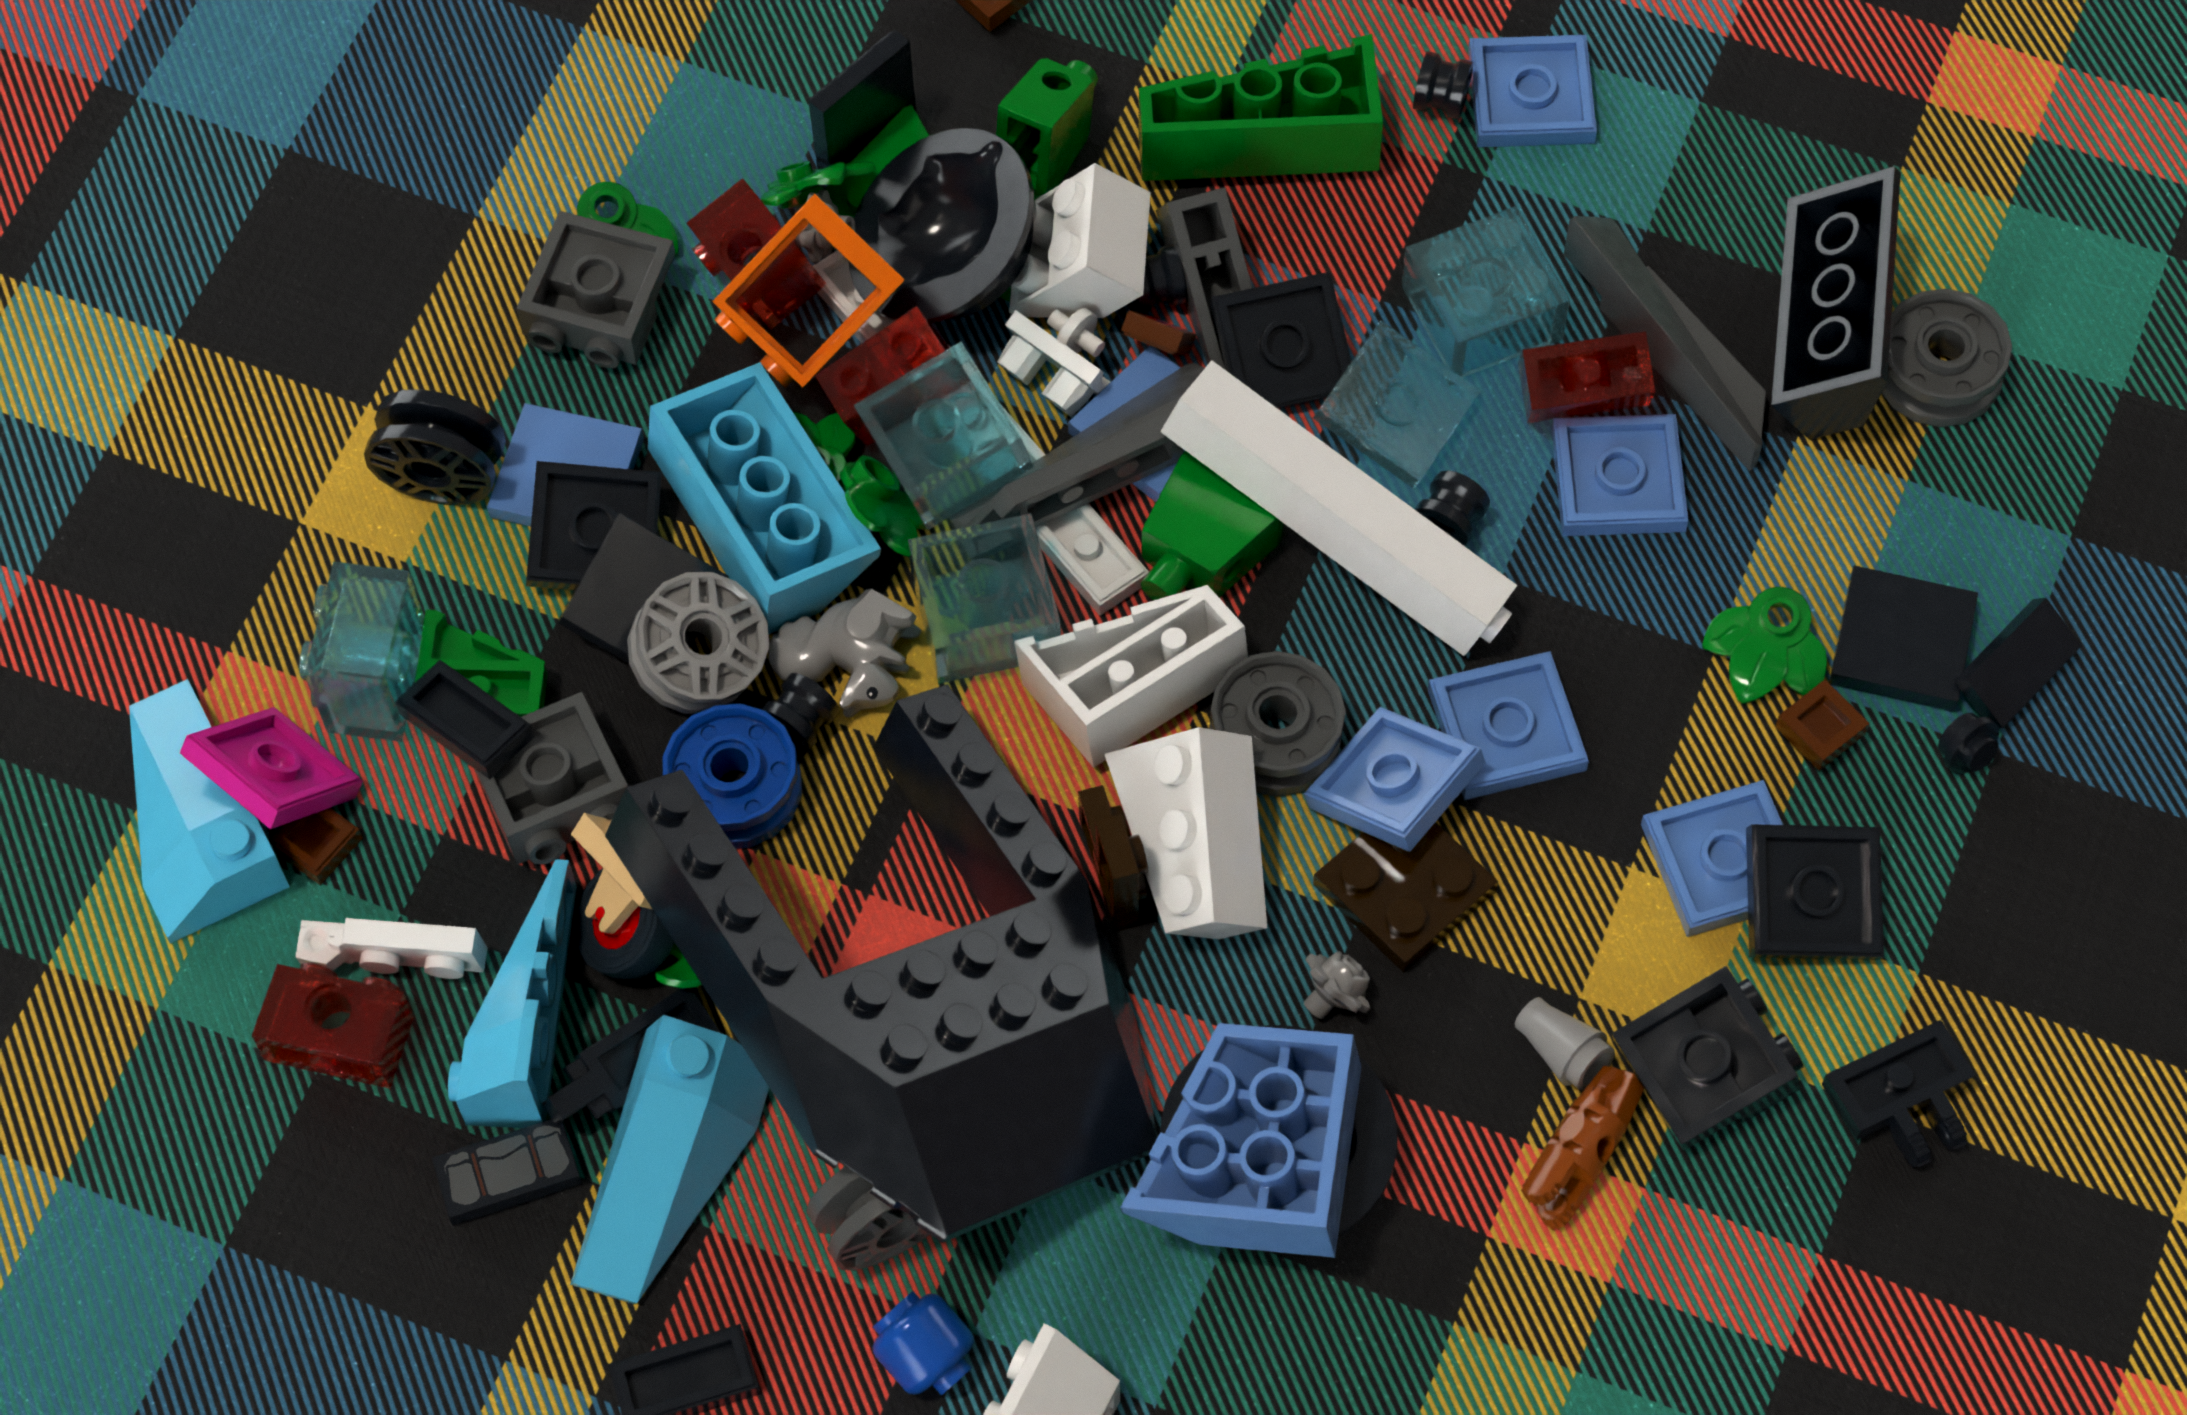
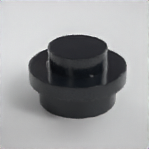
(1969, 743)

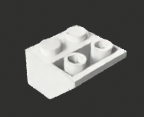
(1085, 247)
(1056, 1380)

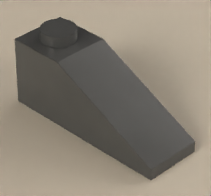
(1210, 258)

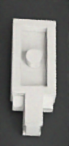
(387, 944)

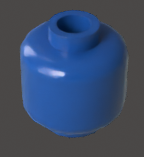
(923, 1344)

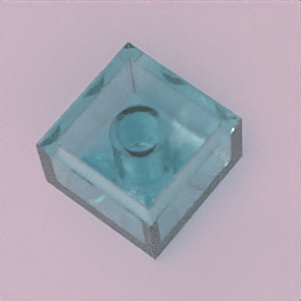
(1485, 292)
(944, 435)
(981, 594)
(363, 649)

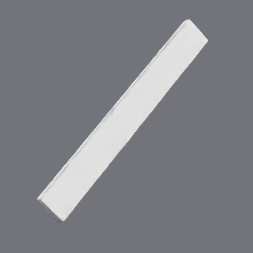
(1075, 542)

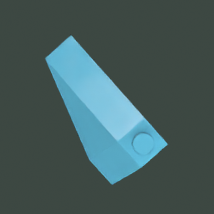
(196, 842)
(677, 1137)

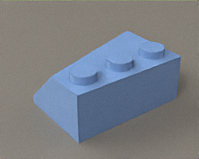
(1257, 1143)

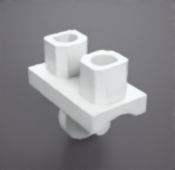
(1032, 346)

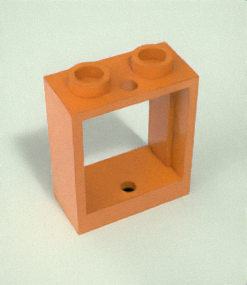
(848, 244)

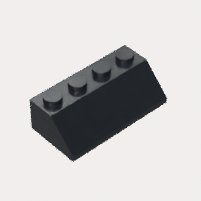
(1836, 303)

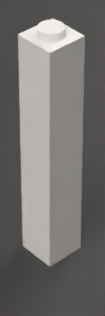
(1340, 509)

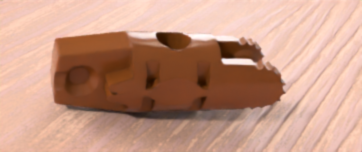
(1582, 1145)

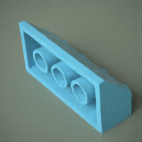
(760, 494)

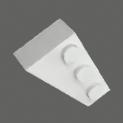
(1133, 672)
(1198, 827)

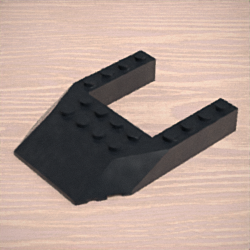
(946, 1069)

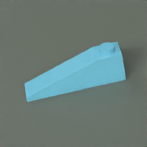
(515, 1032)

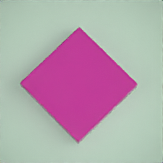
(271, 767)

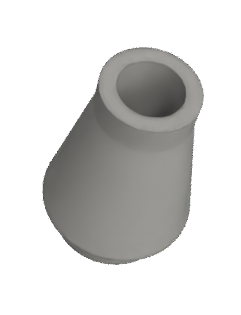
(1565, 1043)

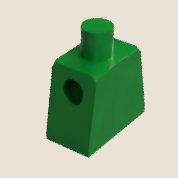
(1051, 105)
(1203, 533)

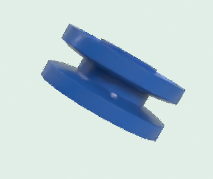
(745, 741)

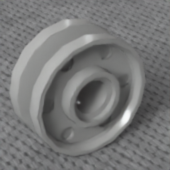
(721, 613)

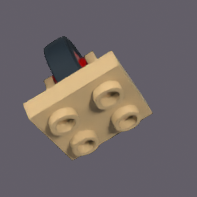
(613, 919)

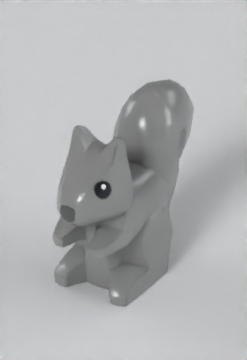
(854, 637)

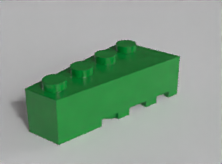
(1266, 118)

